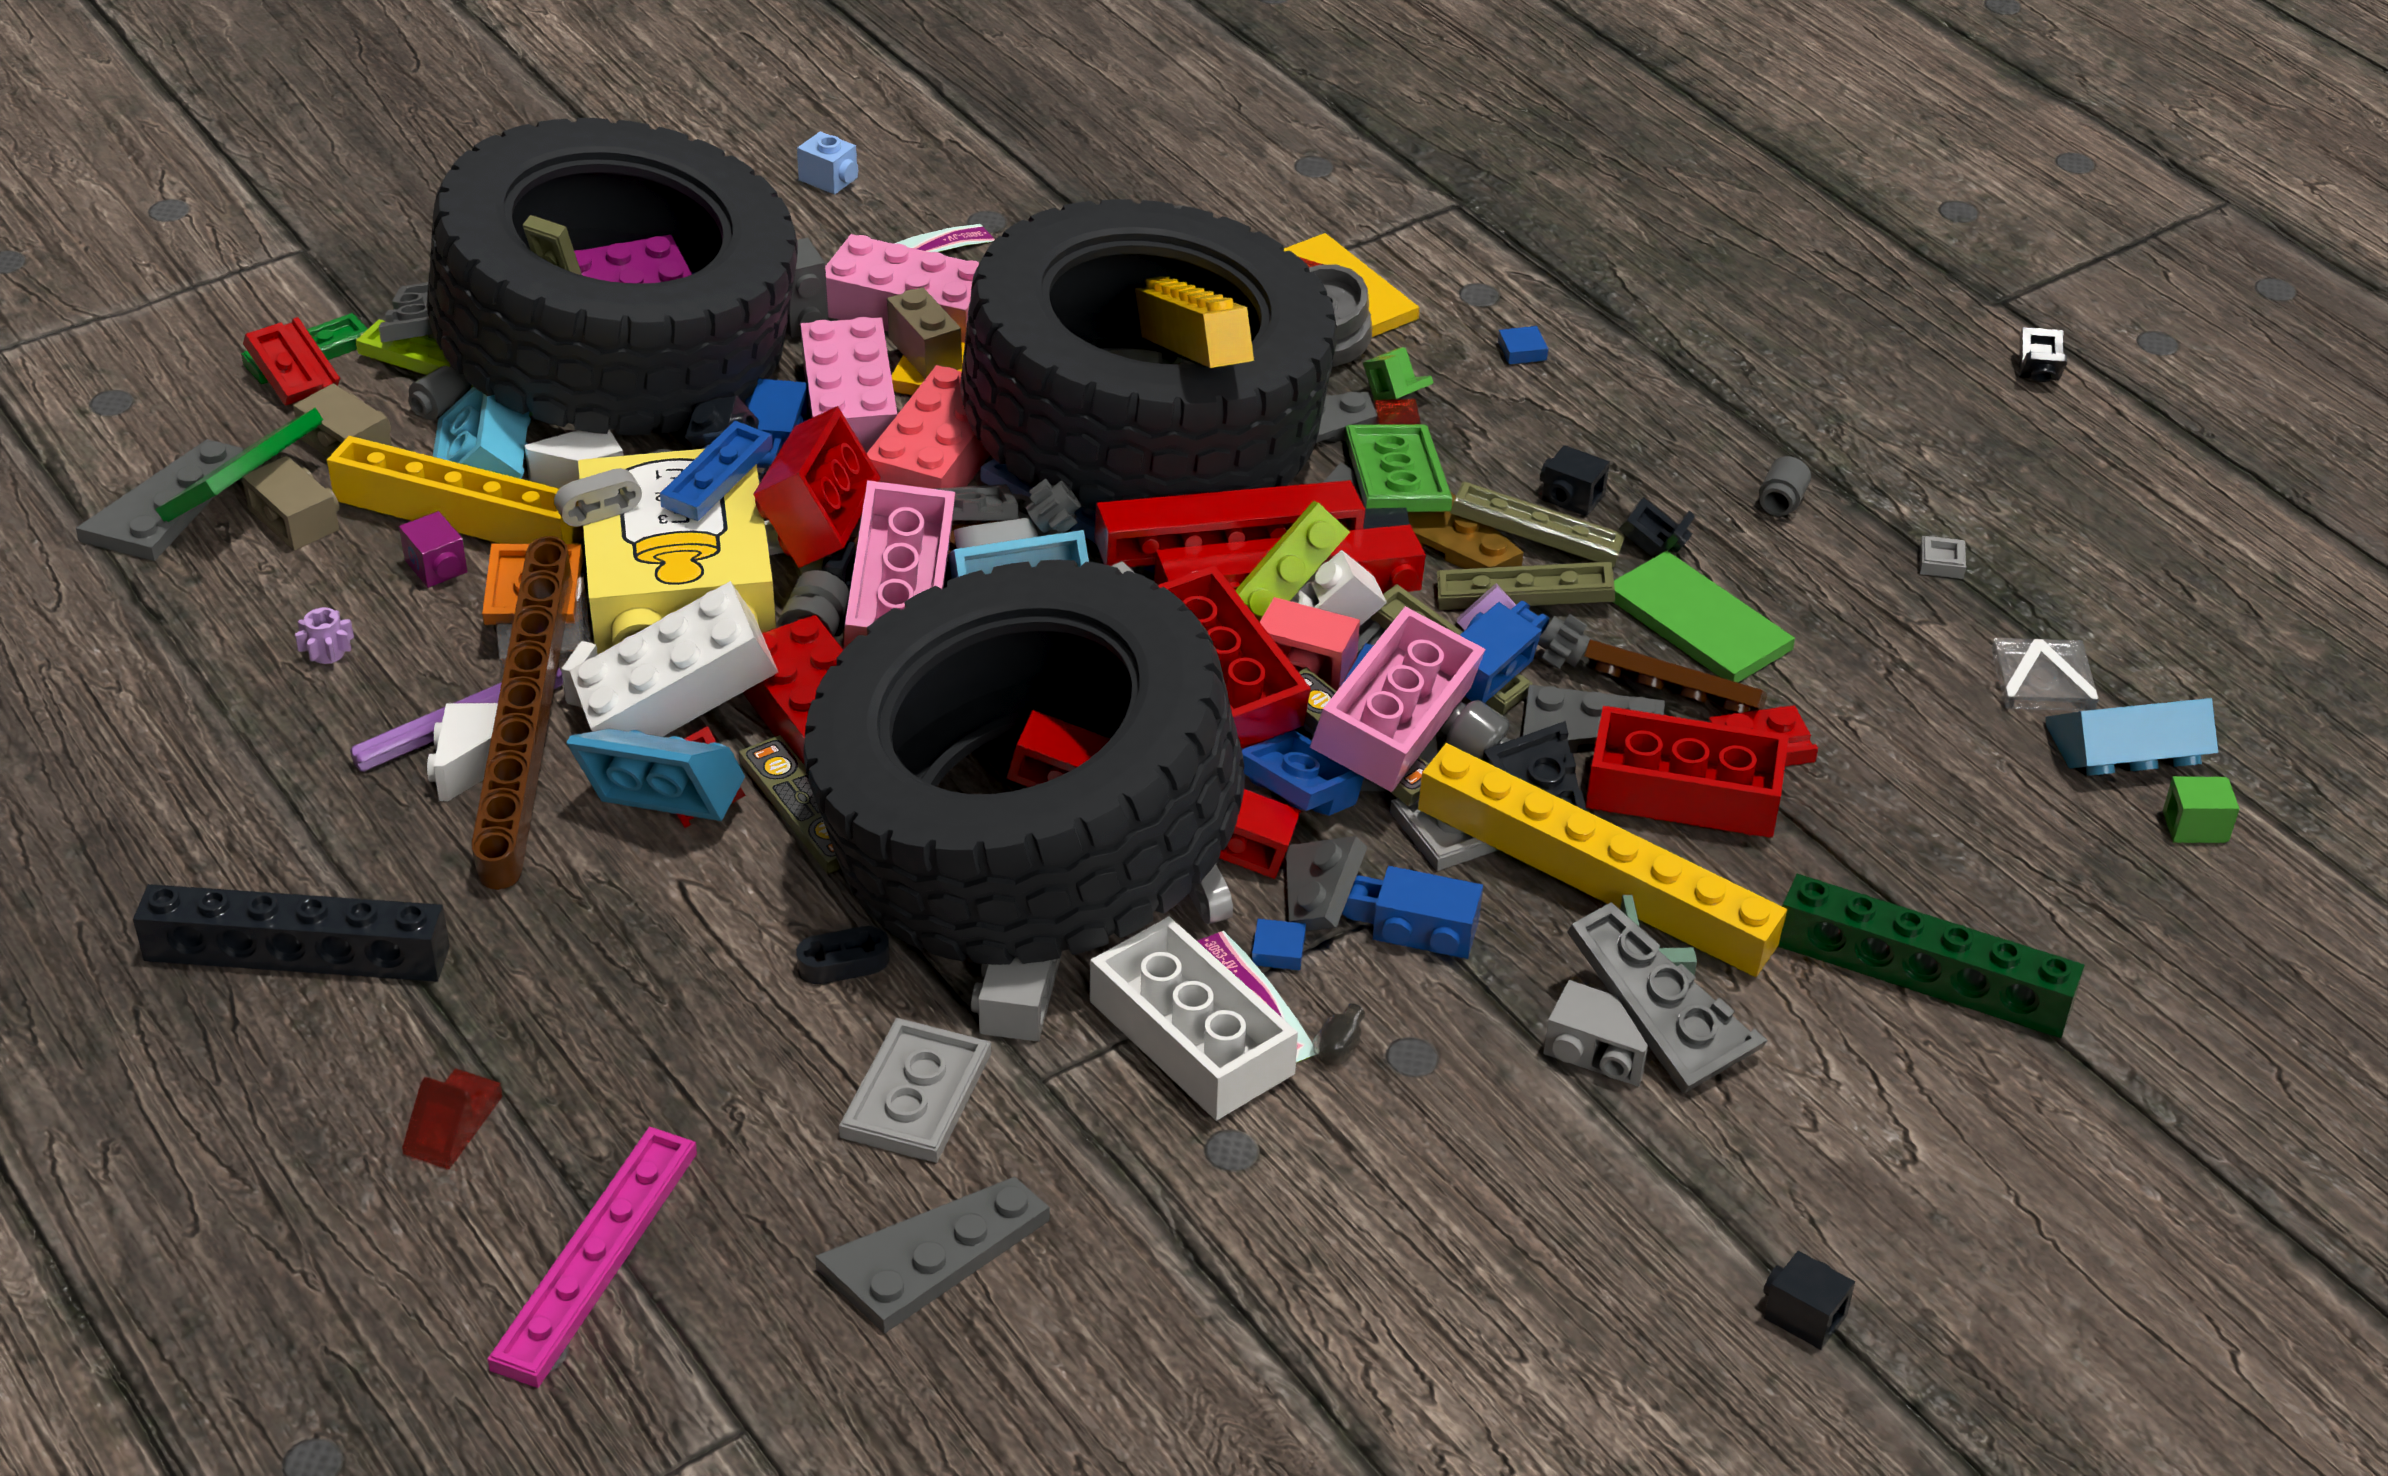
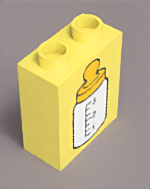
(661, 561)

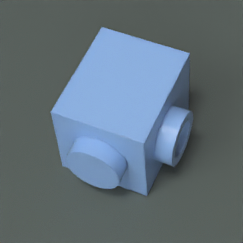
(827, 162)

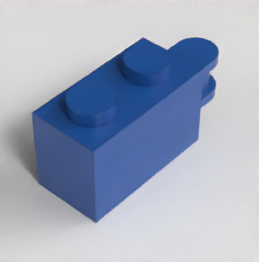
(778, 408)
(1509, 643)
(1418, 910)

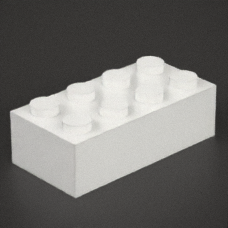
(676, 667)
(1193, 1017)

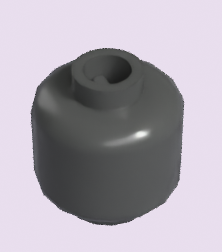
(1475, 728)

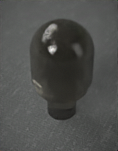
(1339, 1036)

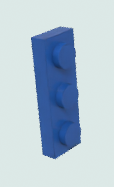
(716, 470)

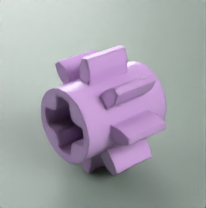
(324, 635)

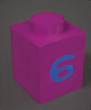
(433, 549)

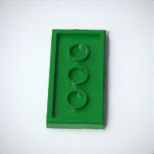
(239, 465)

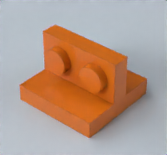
(504, 581)

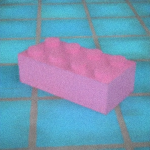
(872, 270)
(850, 369)
(898, 550)
(1397, 699)

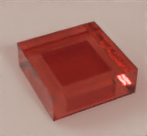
(1397, 412)

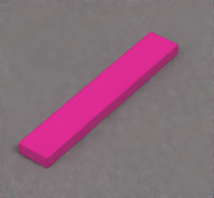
(592, 1258)

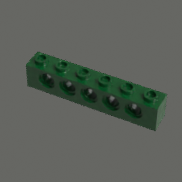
(1930, 955)

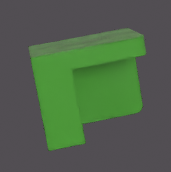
(1393, 376)
(2200, 809)

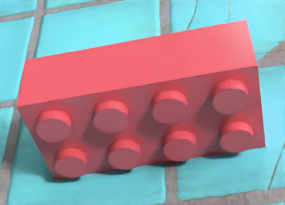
(930, 438)

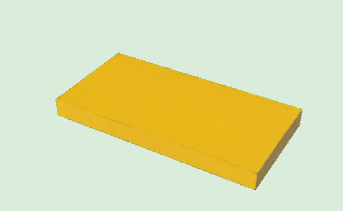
(1386, 304)

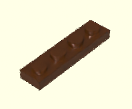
(1656, 672)

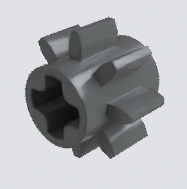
(1053, 506)
(1564, 641)

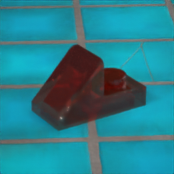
(449, 1116)

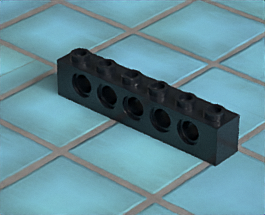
(292, 932)

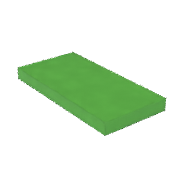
(1397, 467)
(1701, 618)

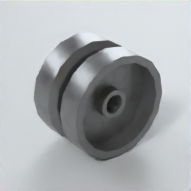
(1351, 310)

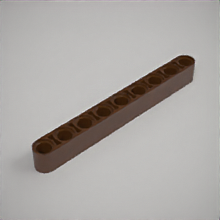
(522, 714)

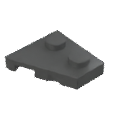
(1321, 880)

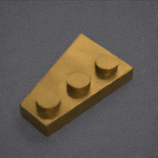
(1464, 540)

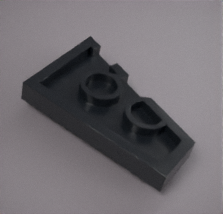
(1541, 760)

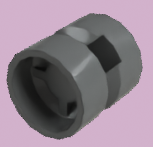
(818, 595)

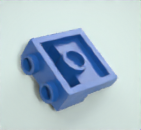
(1301, 774)

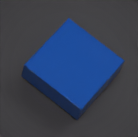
(1522, 345)
(1279, 944)

